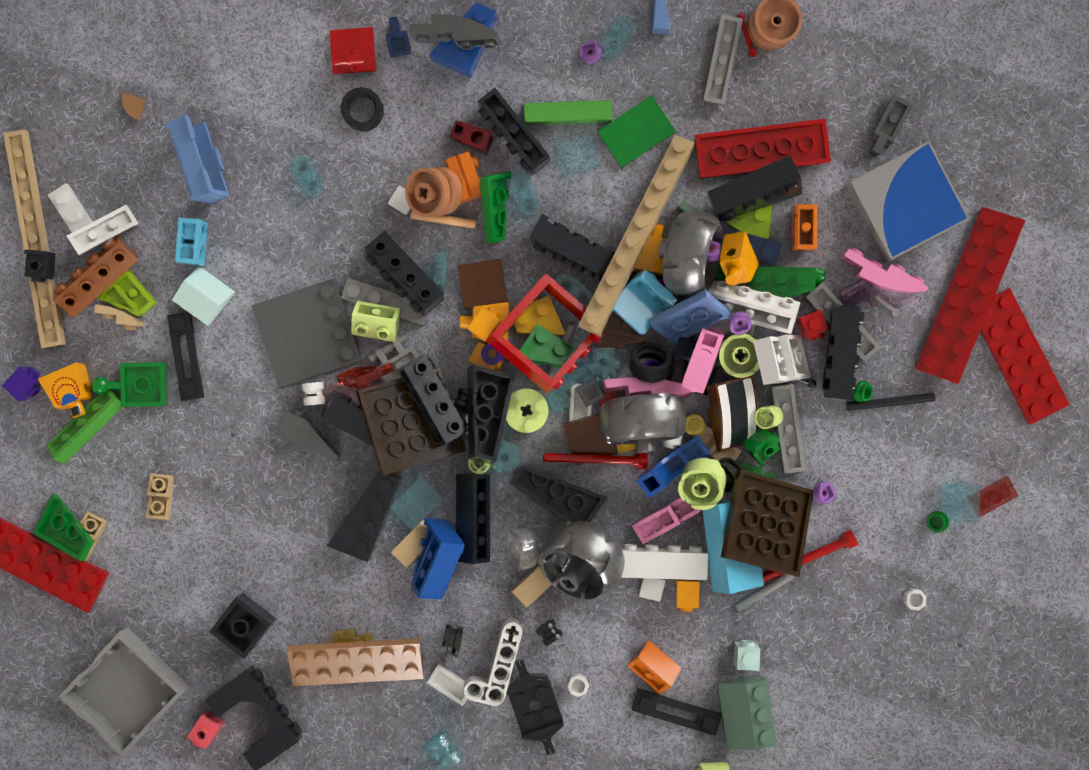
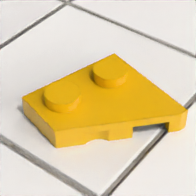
(541, 313)

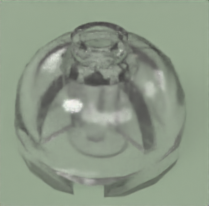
(523, 547)

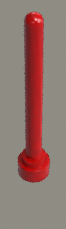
(638, 460)
(846, 540)

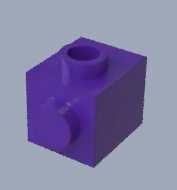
(23, 383)

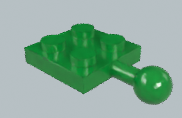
(139, 384)

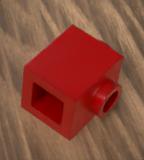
(812, 325)

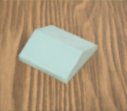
(203, 295)

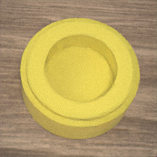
(695, 425)

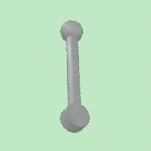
(894, 311)

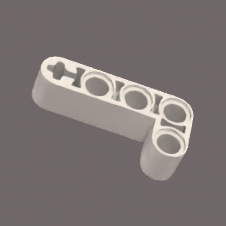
(499, 661)

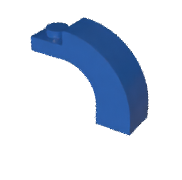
(671, 465)

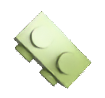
(375, 321)

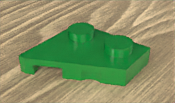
(546, 348)

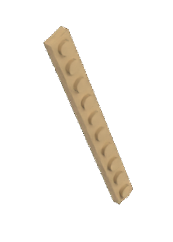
(33, 233)
(636, 235)

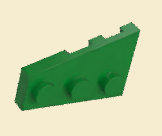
(493, 202)
(784, 280)
(63, 529)

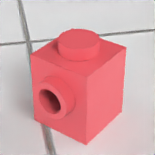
(205, 730)

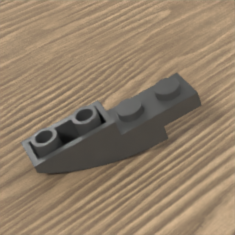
(462, 30)

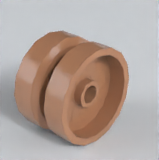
(774, 23)
(433, 191)

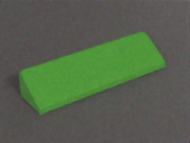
(568, 112)
(83, 428)

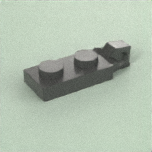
(889, 124)

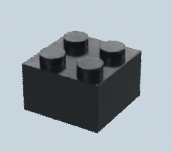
(243, 625)

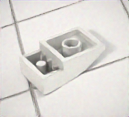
(782, 359)

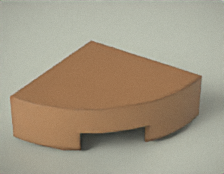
(133, 105)

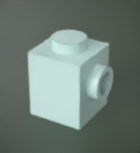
(746, 655)

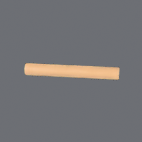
(449, 220)

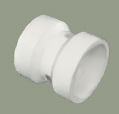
(313, 388)

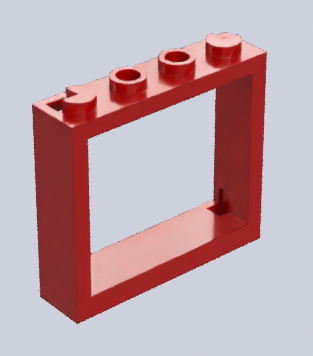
(522, 362)

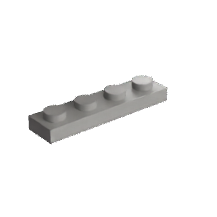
(722, 60)
(360, 291)
(823, 299)
(789, 430)

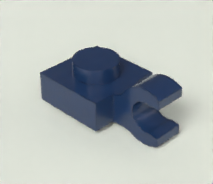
(398, 40)

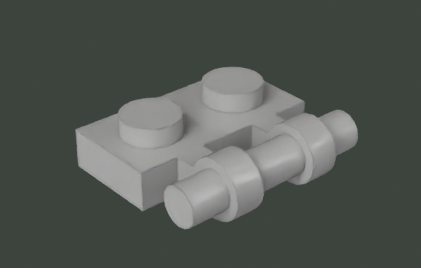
(399, 360)

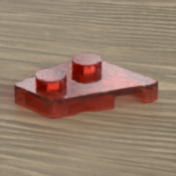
(362, 376)

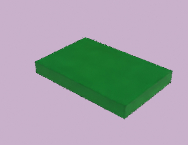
(636, 131)

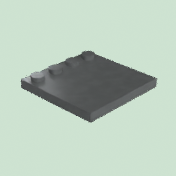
(307, 333)

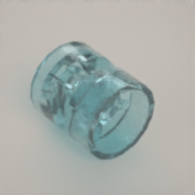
(441, 748)

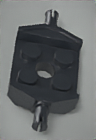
(538, 724)

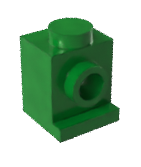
(762, 445)

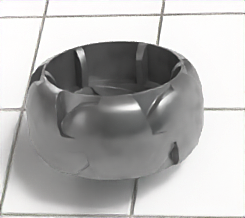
(686, 253)
(642, 420)
(570, 553)

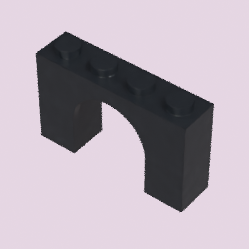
(252, 688)

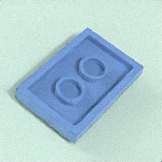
(689, 316)

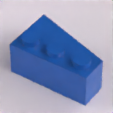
(462, 60)
(438, 559)

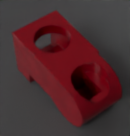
(472, 136)

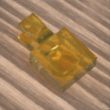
(351, 635)

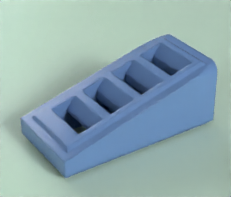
(660, 19)

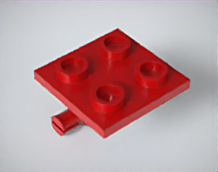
(352, 50)

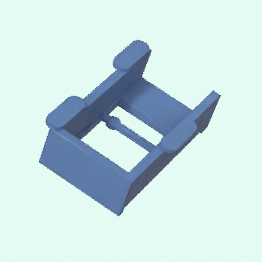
(198, 160)

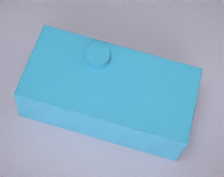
(726, 574)

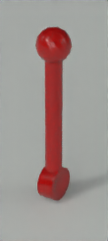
(752, 51)

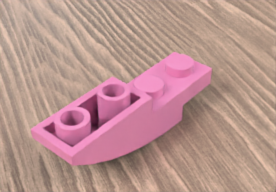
(890, 278)
(703, 359)

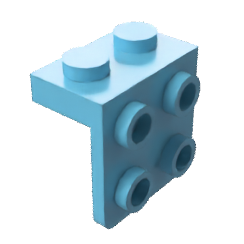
(643, 300)

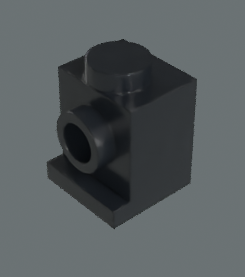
(46, 265)

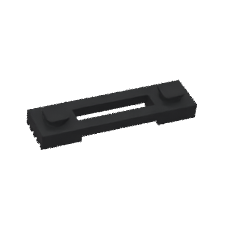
(190, 387)
(706, 722)

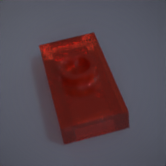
(996, 495)

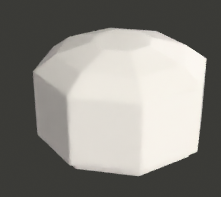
(914, 599)
(578, 684)

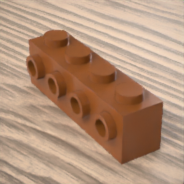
(95, 276)

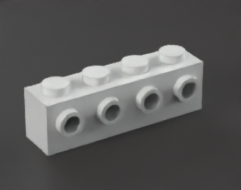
(762, 307)
(665, 563)

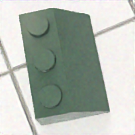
(746, 713)

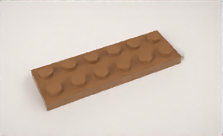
(355, 662)

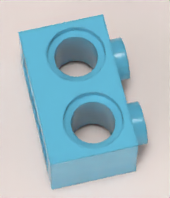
(191, 242)

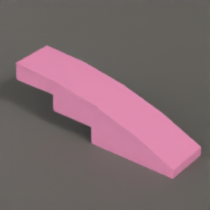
(638, 387)
(663, 519)

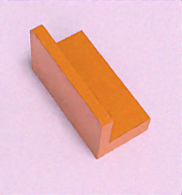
(654, 667)

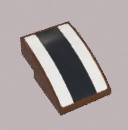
(732, 412)

